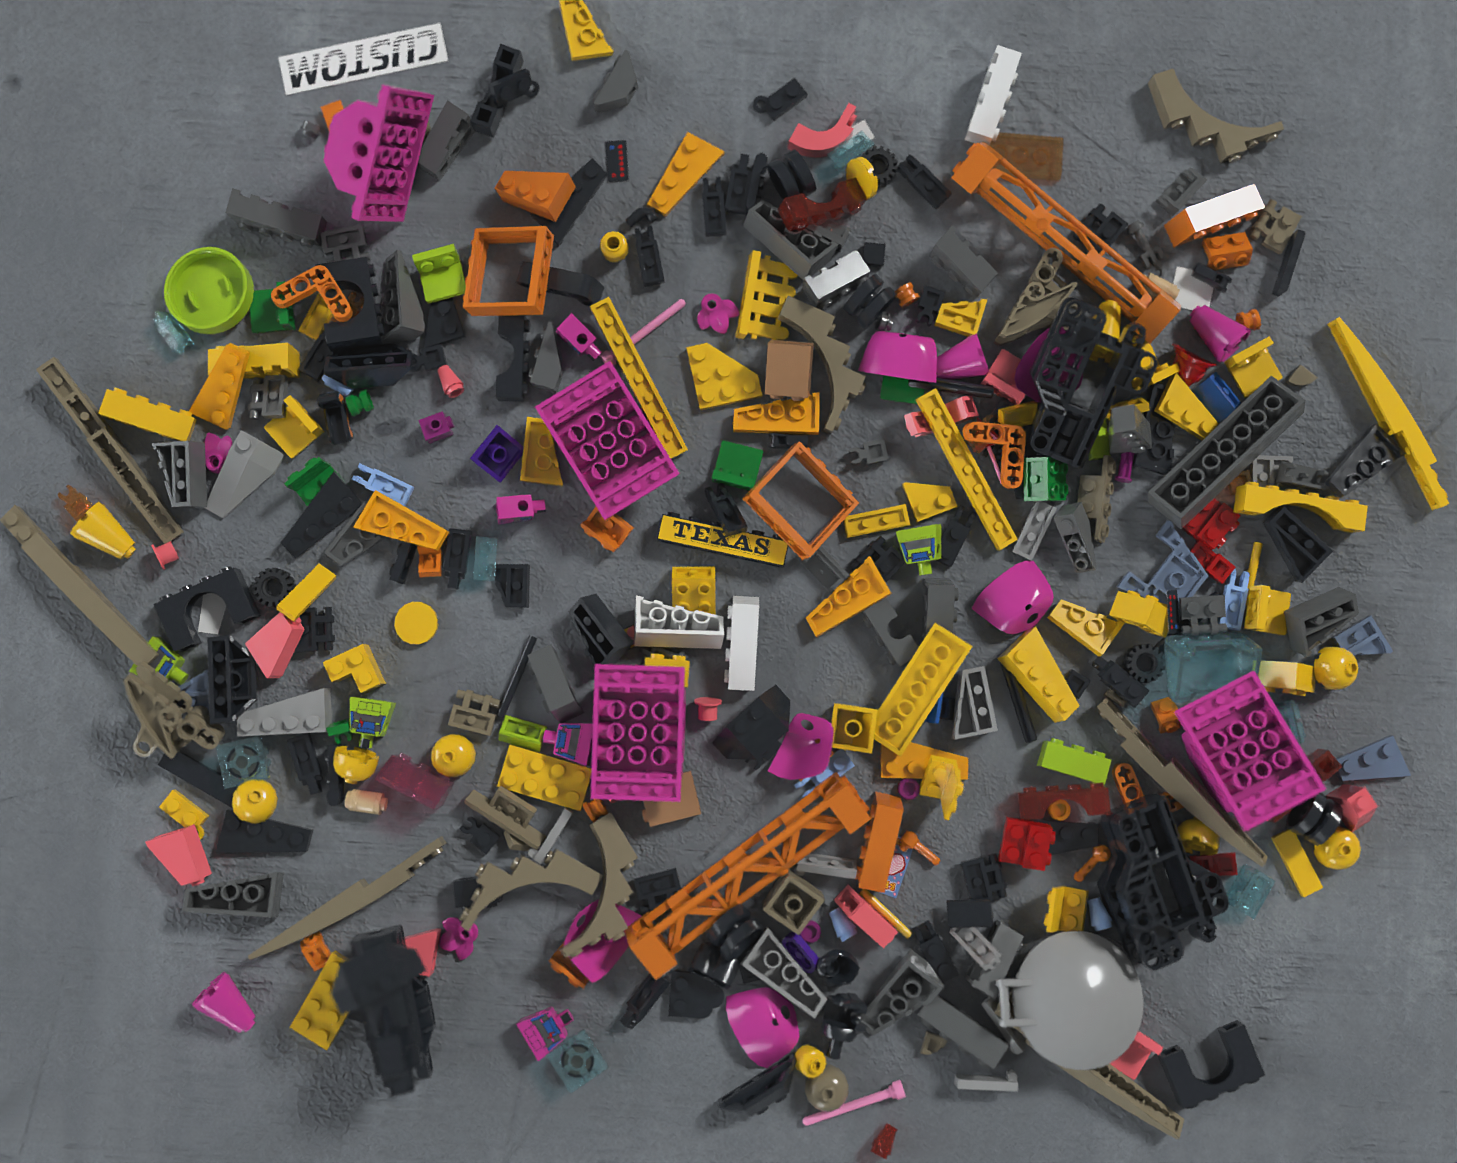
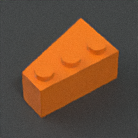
(536, 191)

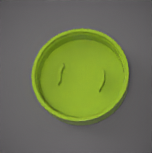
(208, 290)

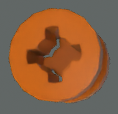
(906, 295)
(1250, 320)
(595, 809)

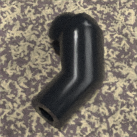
(642, 213)

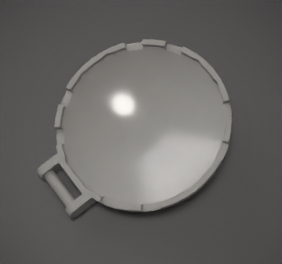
(1075, 1000)

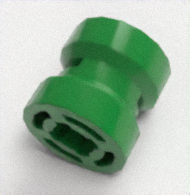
(358, 403)

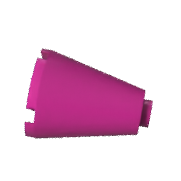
(1218, 332)
(962, 360)
(225, 1004)

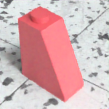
(275, 644)
(1356, 804)
(182, 855)
(865, 916)
(427, 946)

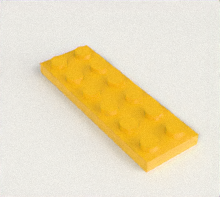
(919, 688)

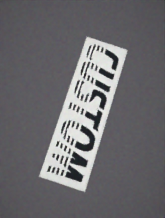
(363, 59)

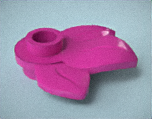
(717, 316)
(216, 450)
(456, 938)

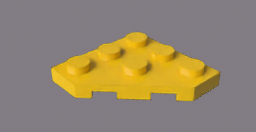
(720, 378)

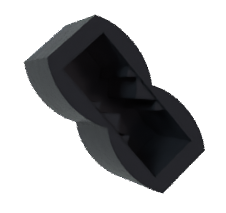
(714, 966)

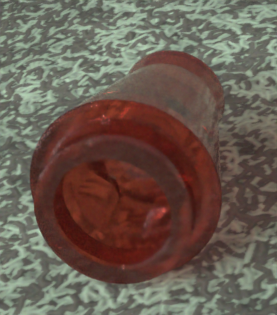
(884, 1141)

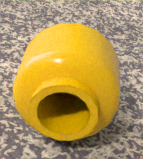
(608, 244)
(810, 1061)

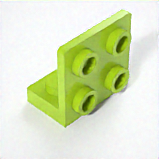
(440, 273)

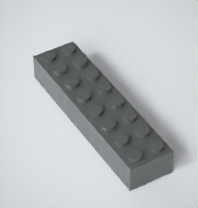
(1226, 452)

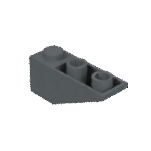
(548, 367)
(1076, 535)

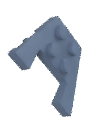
(1178, 572)

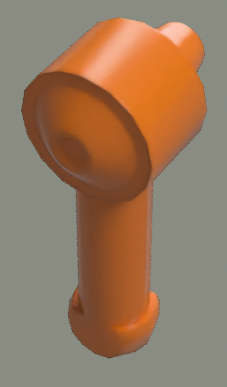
(910, 840)
(1100, 853)

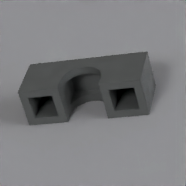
(878, 618)

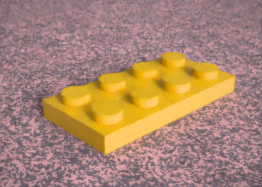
(545, 777)
(319, 1016)

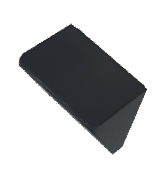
(947, 708)

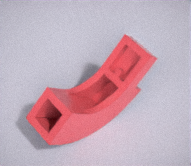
(821, 143)
(960, 409)

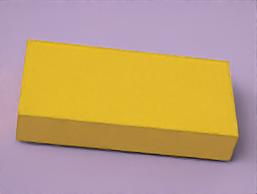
(316, 318)
(1019, 414)

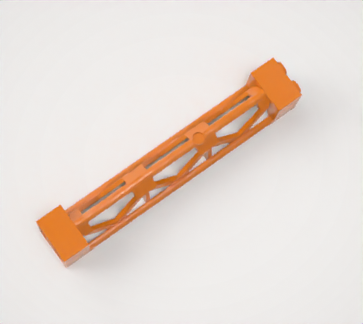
(980, 174)
(658, 953)

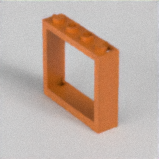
(539, 274)
(779, 524)

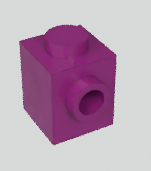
(436, 427)

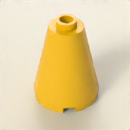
(1112, 328)
(104, 532)

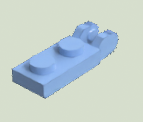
(385, 484)
(1235, 601)
(837, 763)

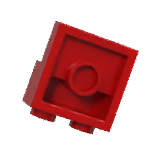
(1213, 524)
(1026, 843)

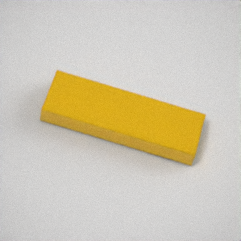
(876, 521)
(306, 592)
(1297, 862)

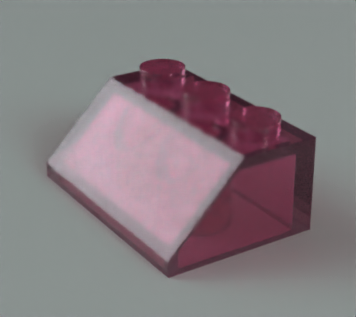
(415, 780)

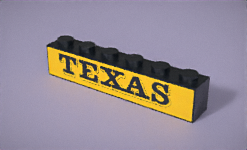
(712, 539)

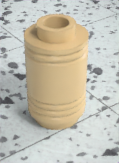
(1165, 285)
(366, 801)

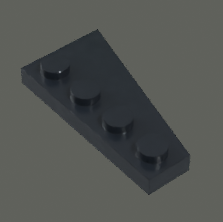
(1160, 456)

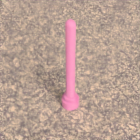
(608, 356)
(895, 1091)

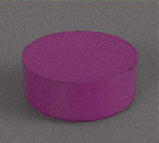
(908, 788)
(811, 932)

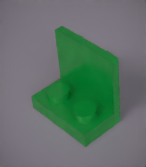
(267, 316)
(898, 390)
(737, 465)
(310, 479)
(1045, 479)

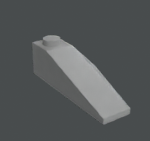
(243, 472)

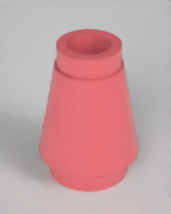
(450, 382)

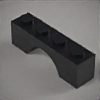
(487, 114)
(511, 383)

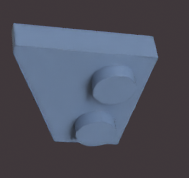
(1362, 638)

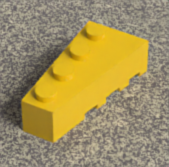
(265, 360)
(146, 415)
(1039, 675)

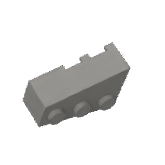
(973, 705)

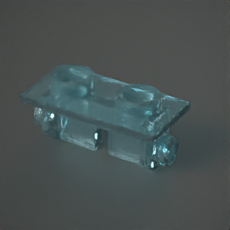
(850, 149)
(178, 337)
(485, 559)
(1290, 712)

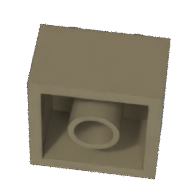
(793, 901)

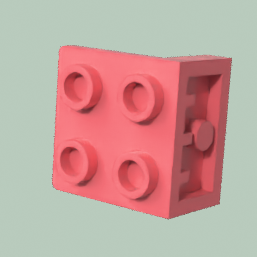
(1003, 377)
(1135, 1056)

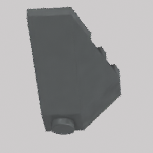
(402, 309)
(905, 990)

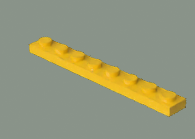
(638, 377)
(966, 469)

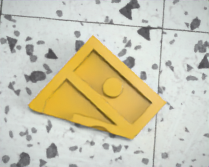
(961, 317)
(928, 499)

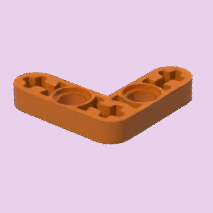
(321, 286)
(1004, 439)
(1130, 775)

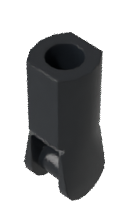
(1208, 276)
(791, 439)

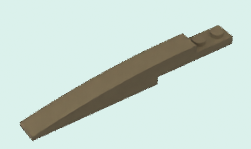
(110, 450)
(77, 587)
(1179, 783)
(351, 900)
(1122, 1091)

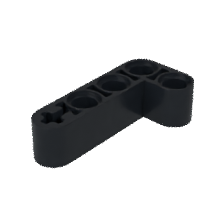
(566, 283)

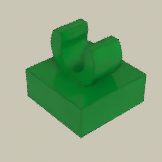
(338, 728)

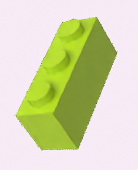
(1074, 761)

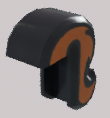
(336, 417)

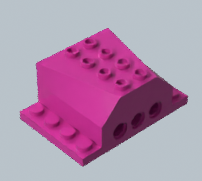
(377, 151)
(607, 440)
(638, 732)
(1246, 752)

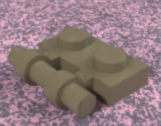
(1281, 229)
(474, 719)

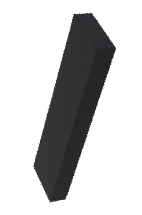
(198, 776)

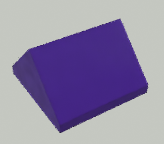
(498, 454)

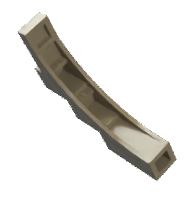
(1202, 128)
(815, 327)
(495, 881)
(606, 920)

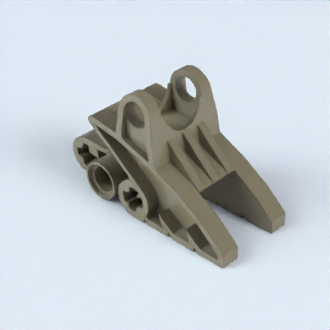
(1033, 311)
(160, 715)

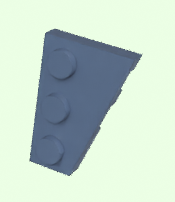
(1373, 761)

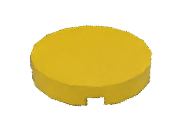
(862, 170)
(416, 623)

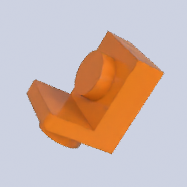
(315, 950)

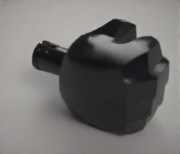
(842, 1021)

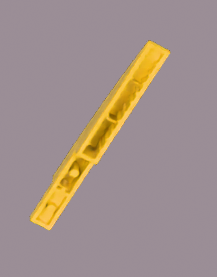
(1390, 412)

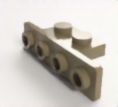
(1095, 497)
(509, 813)

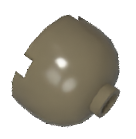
(827, 1090)

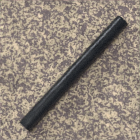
(516, 677)

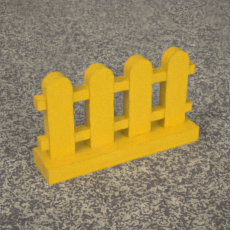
(759, 307)

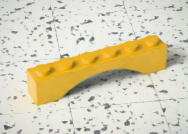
(1340, 515)

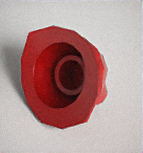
(1190, 365)

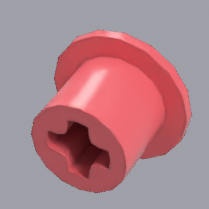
(165, 553)
(707, 708)

